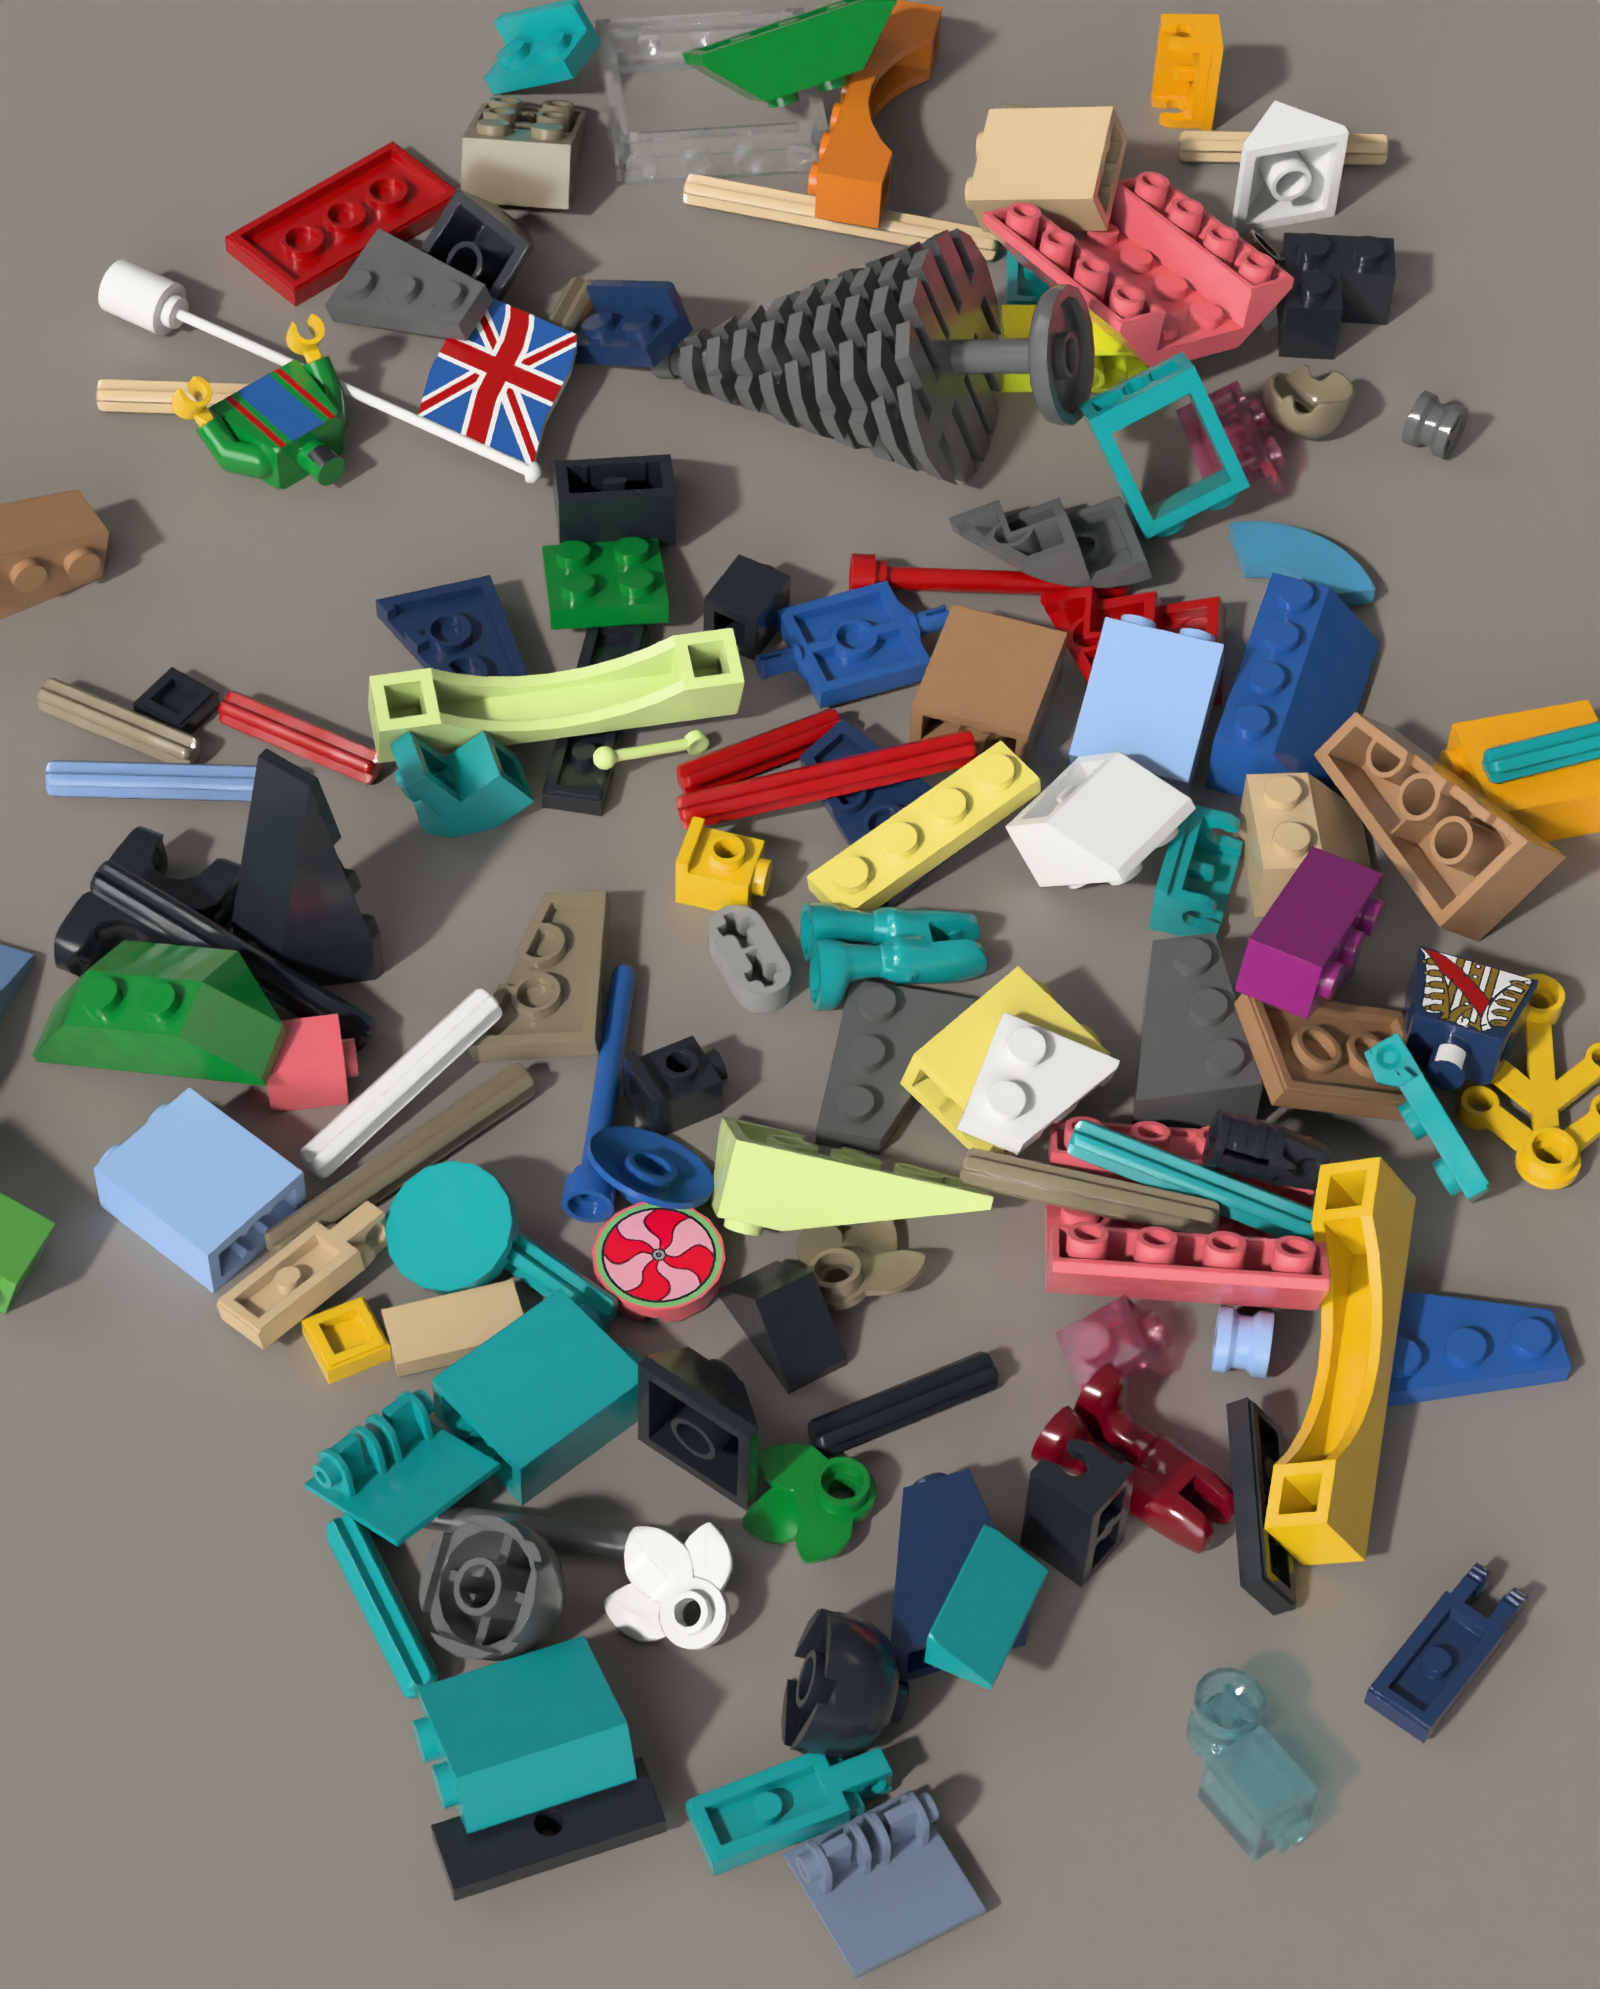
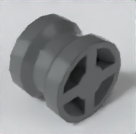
(1435, 425)

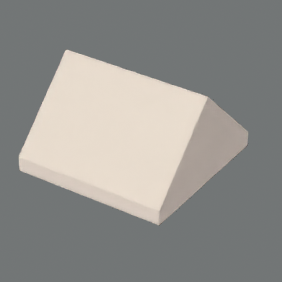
(1289, 170)

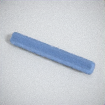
(150, 780)

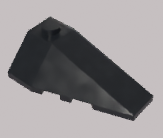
(294, 888)

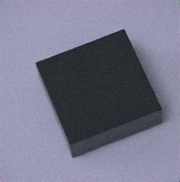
(178, 701)

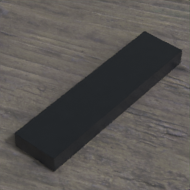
(572, 777)

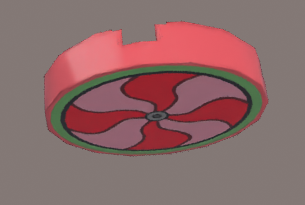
(659, 1261)

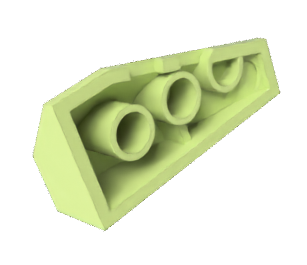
(786, 1185)

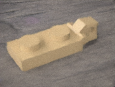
(303, 1275)

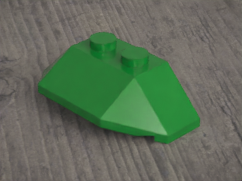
(796, 52)
(167, 1016)

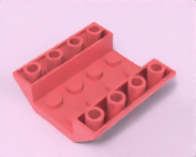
(1158, 276)
(1224, 1267)

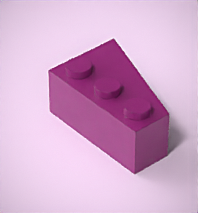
(1312, 934)

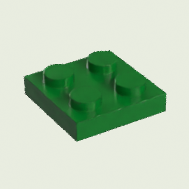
(605, 583)

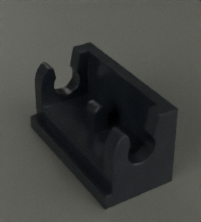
(1077, 1518)

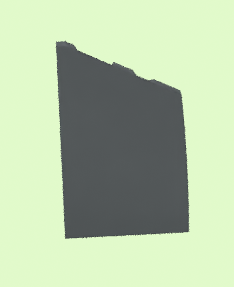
(1061, 548)

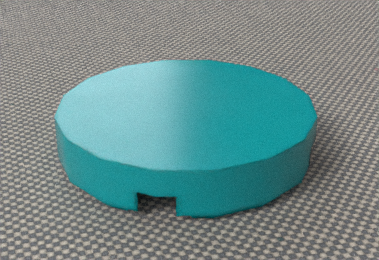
(451, 1227)

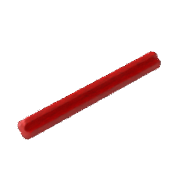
(828, 779)

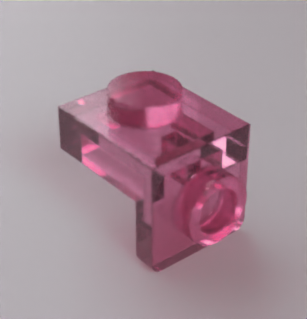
(1116, 1335)

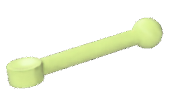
(694, 742)

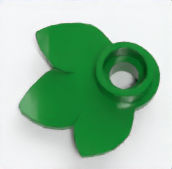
(801, 1503)

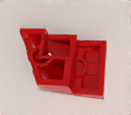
(1083, 617)

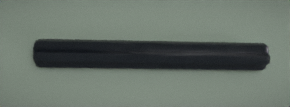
(191, 928)

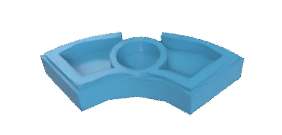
(1301, 555)

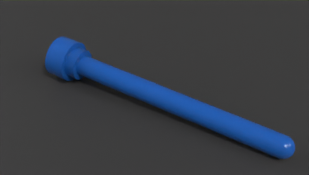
(585, 1192)

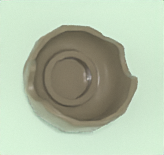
(1306, 404)

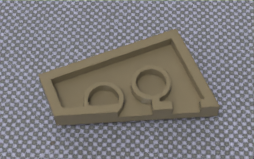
(556, 985)

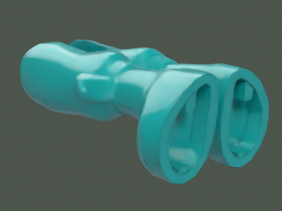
(907, 948)

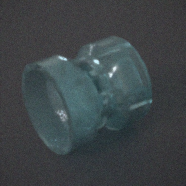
(1230, 1699)

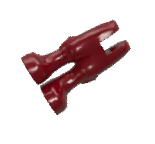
(1170, 1486)

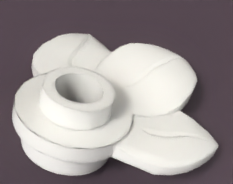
(668, 1577)

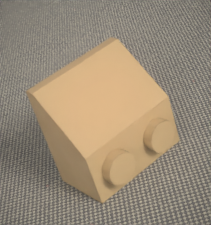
(1281, 823)

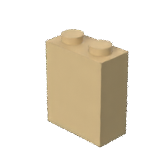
(1053, 159)

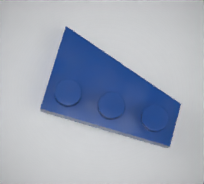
(1472, 1348)

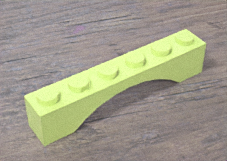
(662, 684)

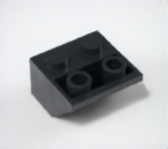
(615, 499)

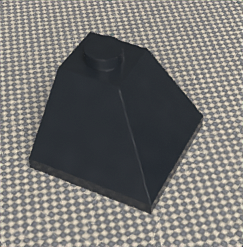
(480, 242)
(700, 1421)

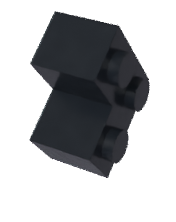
(1333, 284)

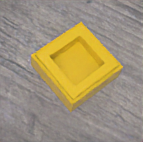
(346, 1339)

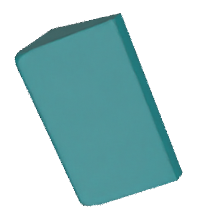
(985, 1609)

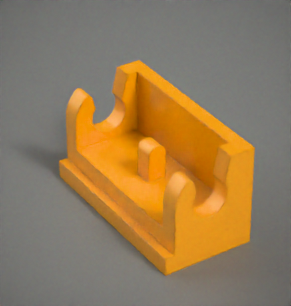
(1187, 69)

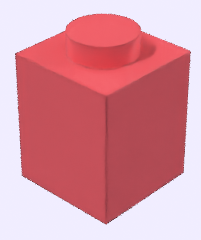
(312, 1065)

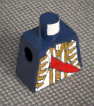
(1463, 1017)

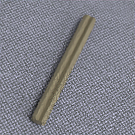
(409, 1155)

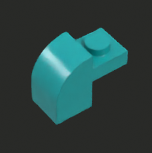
(464, 791)

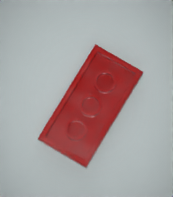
(324, 229)

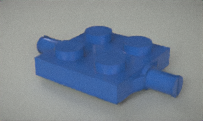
(852, 644)

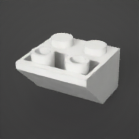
(1097, 822)

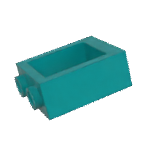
(1141, 397)

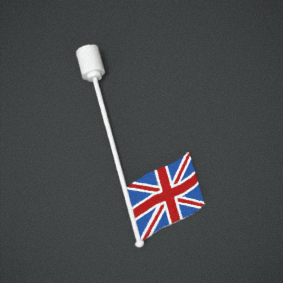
(478, 394)

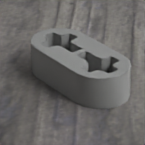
(760, 954)

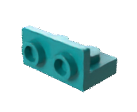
(542, 46)

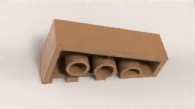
(1440, 833)

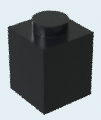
(747, 602)

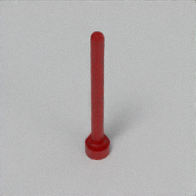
(866, 570)

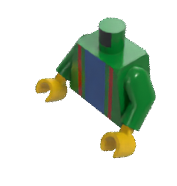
(280, 423)

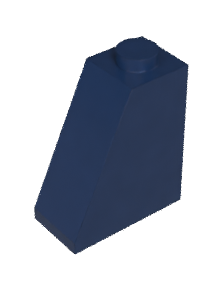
(935, 1537)

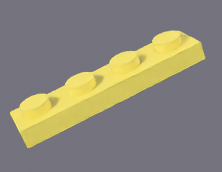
(926, 831)

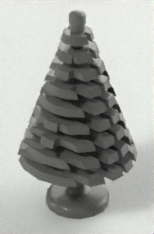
(896, 357)

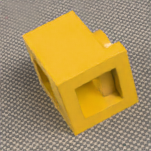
(720, 868)

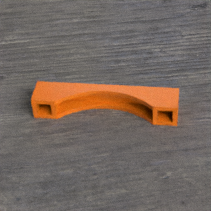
(853, 160)

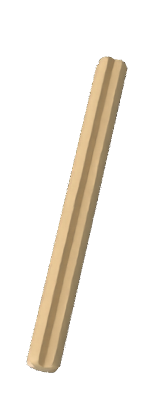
(799, 210)

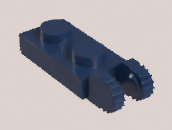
(1443, 1656)

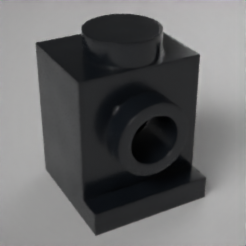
(674, 1085)

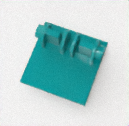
(398, 1469)

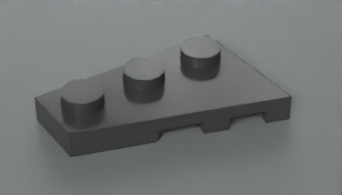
(408, 292)
(871, 1054)

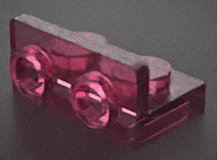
(1244, 427)

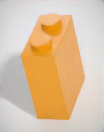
(1549, 803)

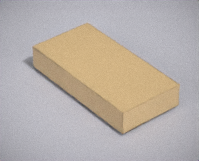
(447, 1326)

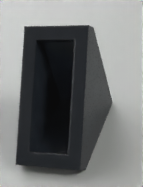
(786, 1322)

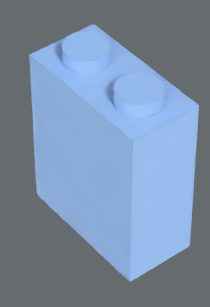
(1150, 697)
(199, 1188)

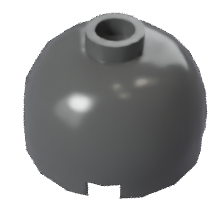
(492, 1589)

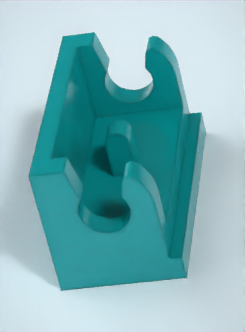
(1197, 875)

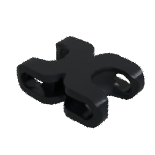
(98, 927)

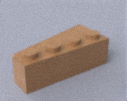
(48, 548)

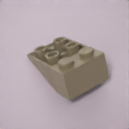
(523, 153)

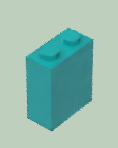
(541, 1394)
(523, 1735)

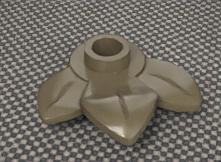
(858, 1262)

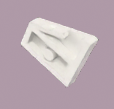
(1030, 1083)

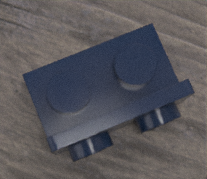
(633, 323)

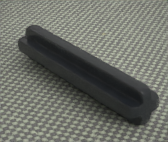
(903, 1404)

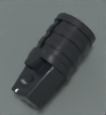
(1263, 1151)

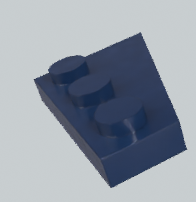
(455, 628)

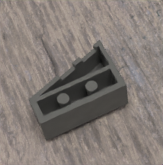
(1192, 1039)

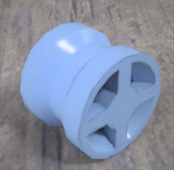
(1242, 1342)

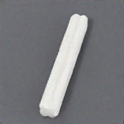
(401, 1083)

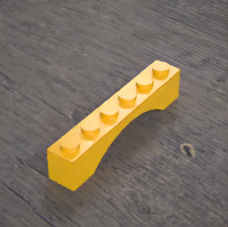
(1329, 1474)

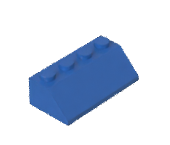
(1292, 686)

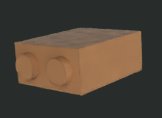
(989, 680)

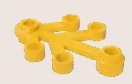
(1542, 1098)

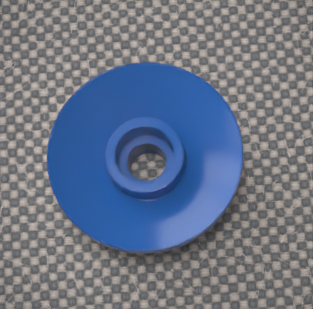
(650, 1168)

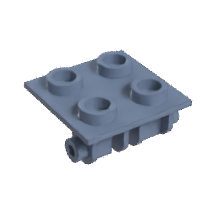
(885, 1882)

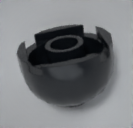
(844, 1687)

